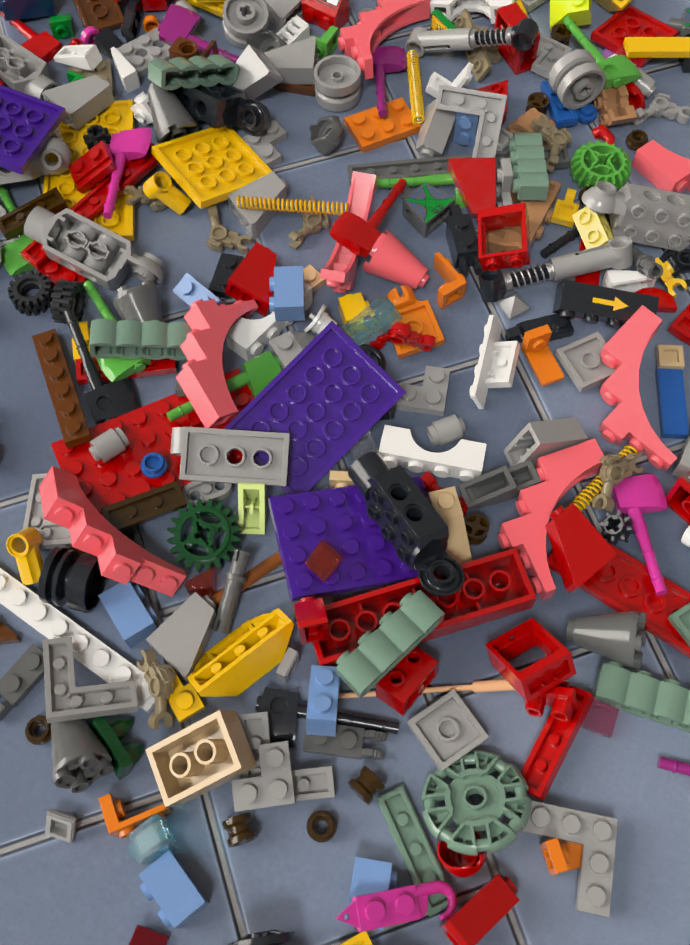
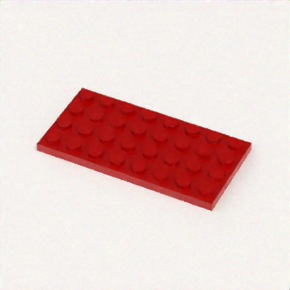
(147, 432)

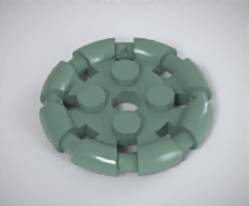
(479, 817)

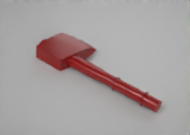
(41, 44)
(361, 235)

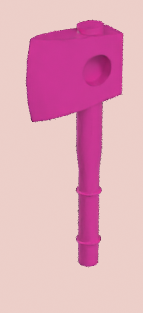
(124, 146)
(639, 496)

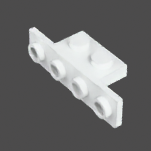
(495, 364)

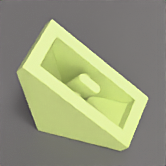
(252, 507)

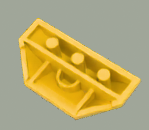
(243, 656)

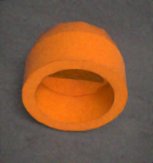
(150, 22)

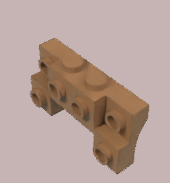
(539, 214)

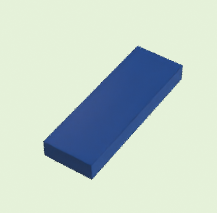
(671, 403)

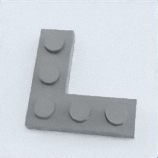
(486, 105)
(51, 533)
(69, 702)
(308, 783)
(598, 842)

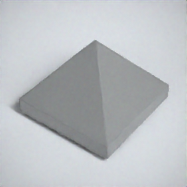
(512, 305)
(61, 825)

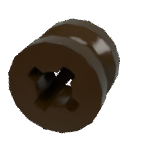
(561, 34)
(539, 101)
(476, 523)
(366, 785)
(239, 829)

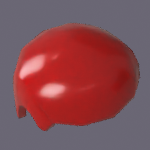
(460, 864)

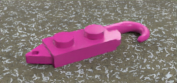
(396, 905)

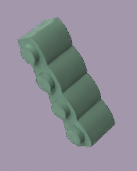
(192, 72)
(528, 166)
(137, 340)
(389, 643)
(643, 695)

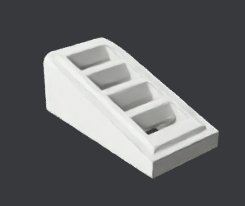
(294, 30)
(79, 56)
(127, 73)
(627, 280)

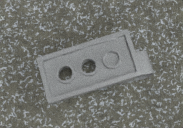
(148, 45)
(206, 453)

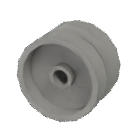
(243, 20)
(577, 79)
(337, 83)

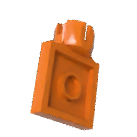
(418, 316)

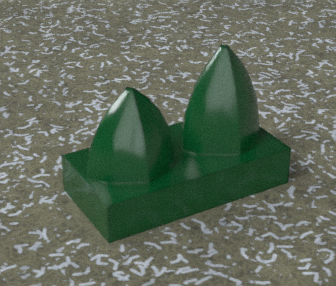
(110, 733)

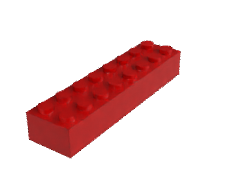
(491, 590)

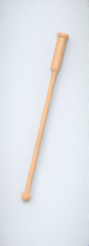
(476, 687)

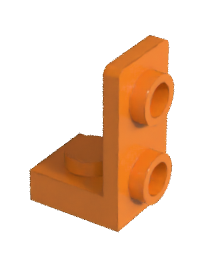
(455, 284)
(540, 356)
(114, 811)
(560, 856)

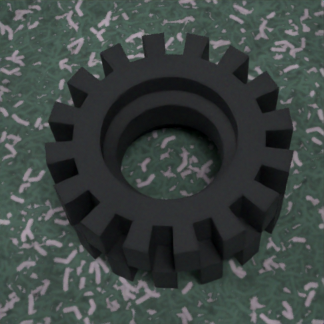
(26, 283)
(67, 296)

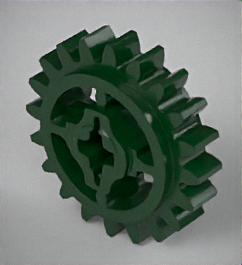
(194, 516)

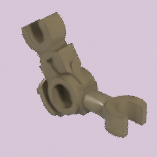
(555, 139)
(139, 196)
(312, 224)
(221, 237)
(611, 474)
(160, 685)

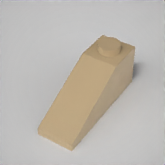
(449, 508)

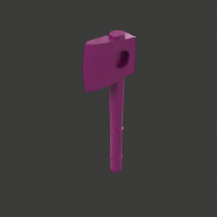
(183, 22)
(386, 60)

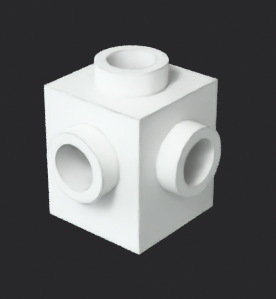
(142, 109)

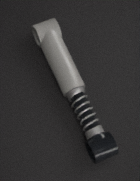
(464, 39)
(615, 255)

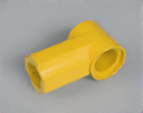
(161, 187)
(27, 556)

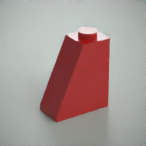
(475, 182)
(252, 278)
(577, 546)
(481, 912)

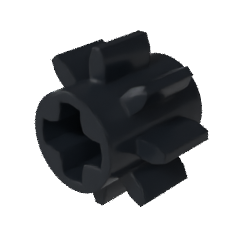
(95, 135)
(624, 528)

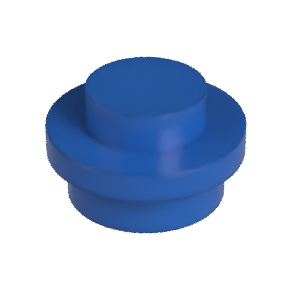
(586, 114)
(153, 465)

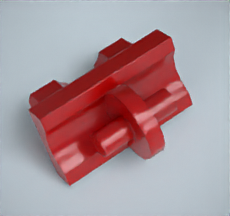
(560, 698)

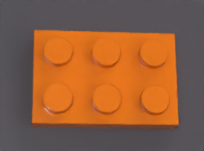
(373, 131)

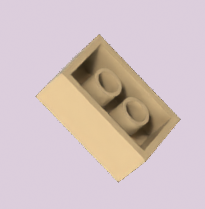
(200, 757)

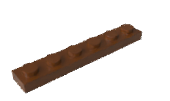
(61, 389)

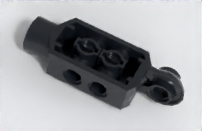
(225, 107)
(408, 523)

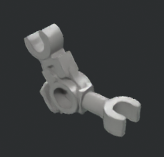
(661, 107)

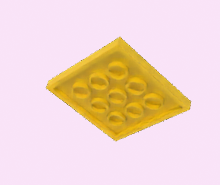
(210, 164)

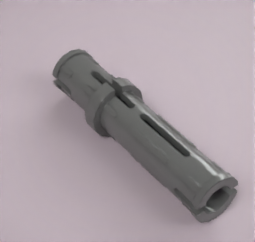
(646, 264)
(230, 595)

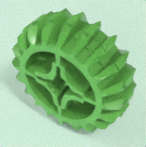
(600, 163)

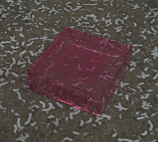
(601, 719)

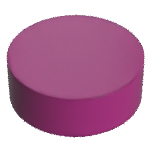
(88, 34)

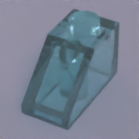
(372, 321)
(151, 840)

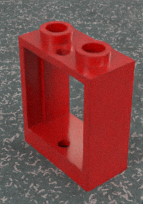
(517, 60)
(500, 218)
(542, 674)

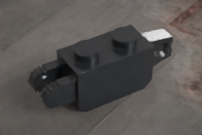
(462, 241)

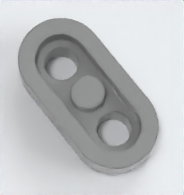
(205, 491)

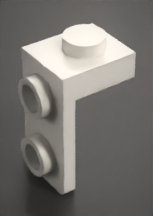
(436, 79)

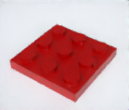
(630, 23)

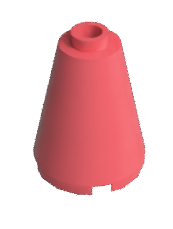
(395, 262)

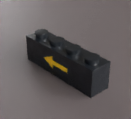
(599, 303)

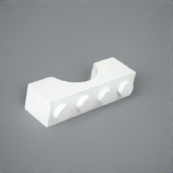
(454, 8)
(251, 336)
(460, 462)

